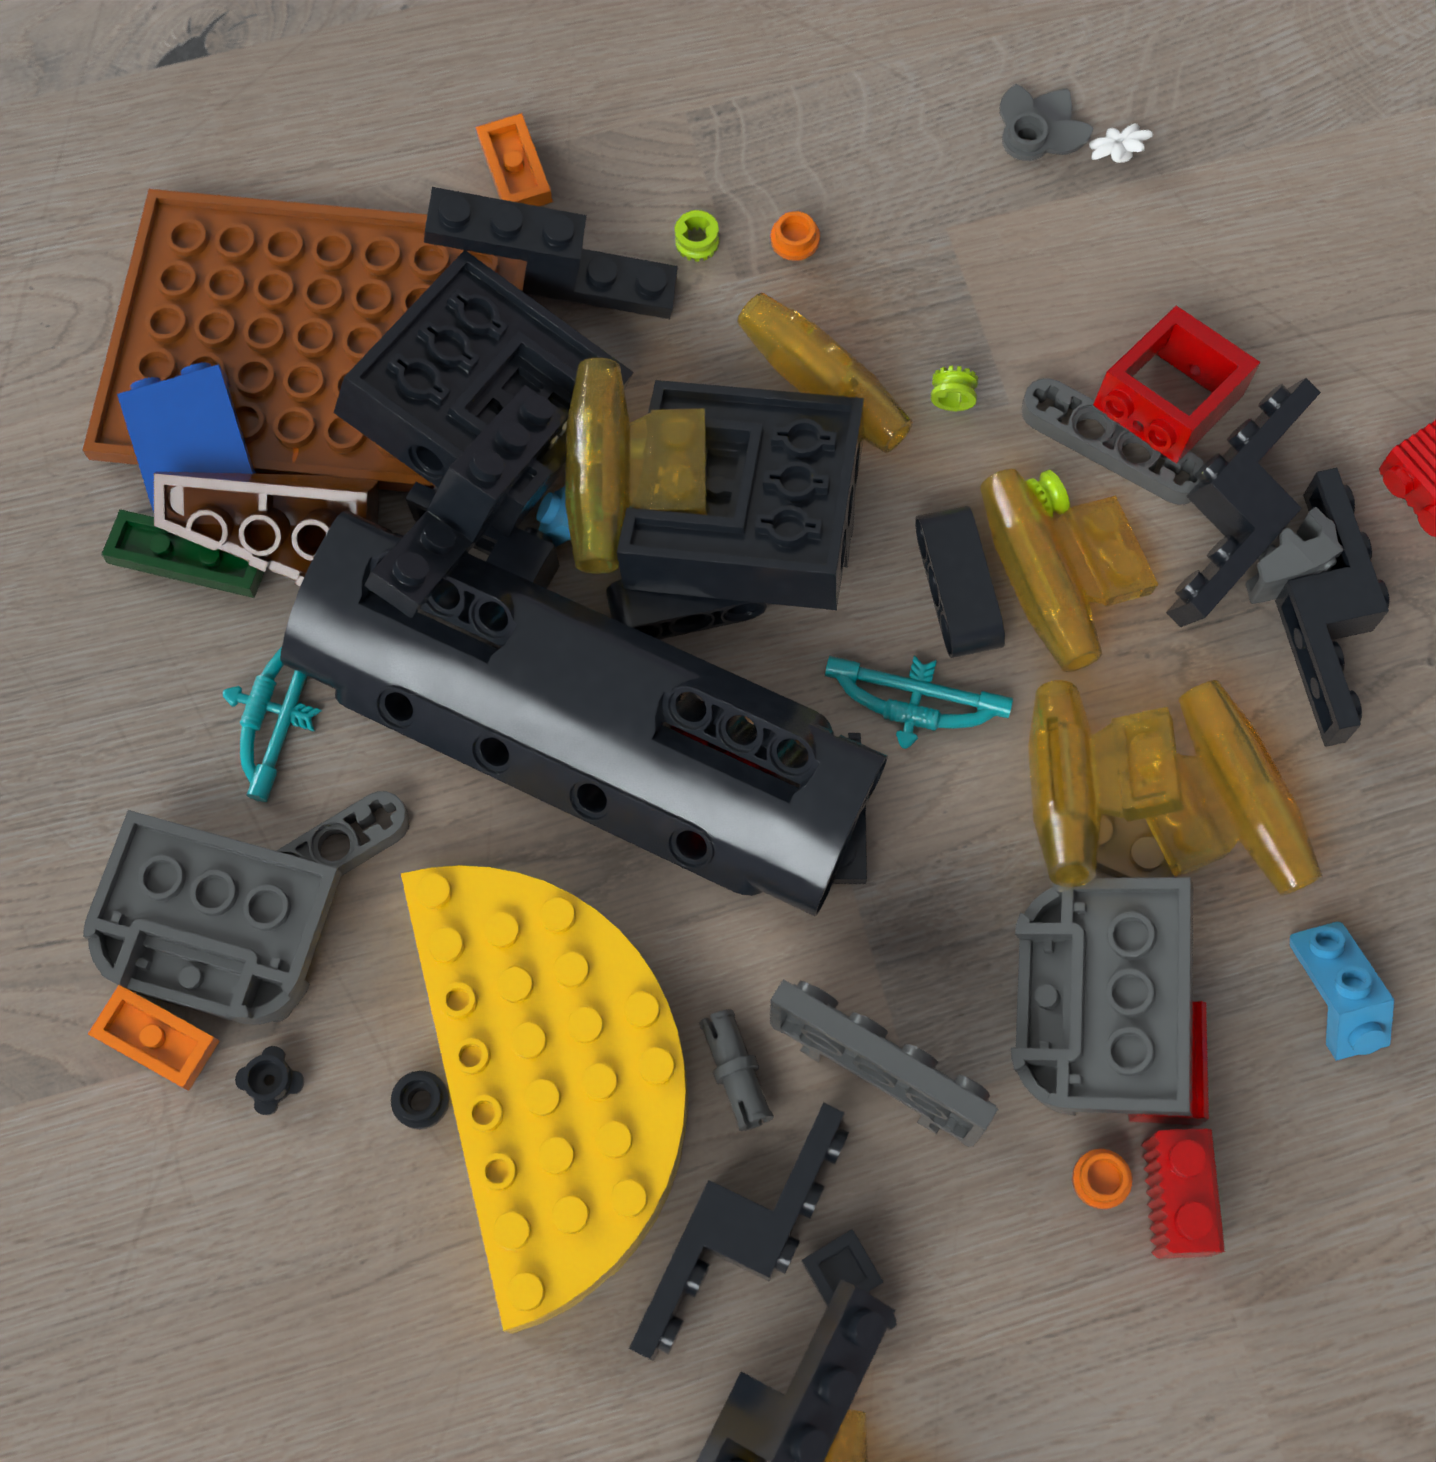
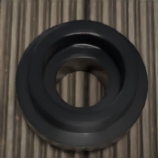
(407, 1088)

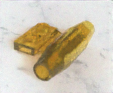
(822, 366)
(624, 463)
(1064, 563)
(1079, 776)
(1233, 796)

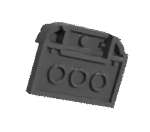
(208, 920)
(1107, 997)
(903, 1073)

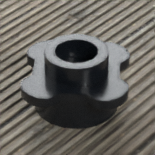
(253, 1080)

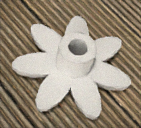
(1120, 144)

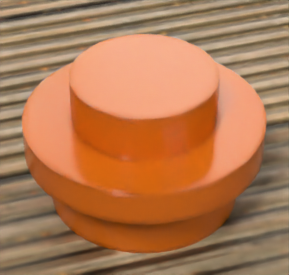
(795, 236)
(1102, 1179)

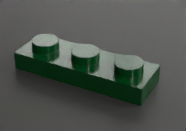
(149, 549)

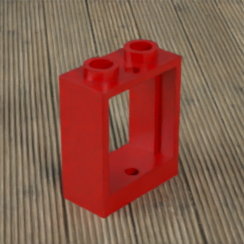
(1196, 353)

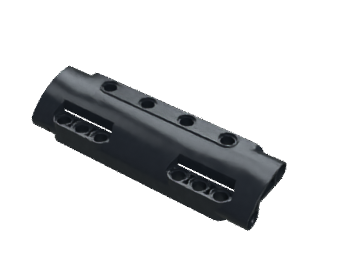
(580, 715)

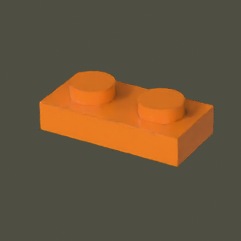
(514, 161)
(154, 1037)

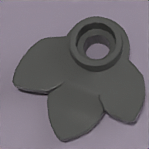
(1043, 121)

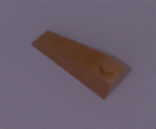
(260, 517)

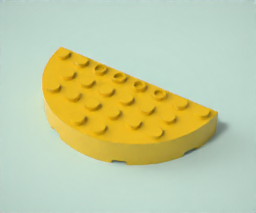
(555, 1079)

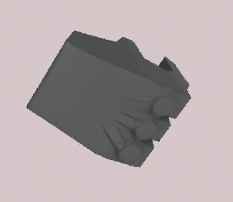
(1300, 554)

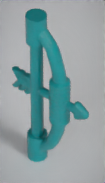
(257, 703)
(987, 703)

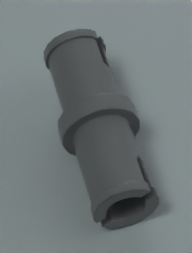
(736, 1070)

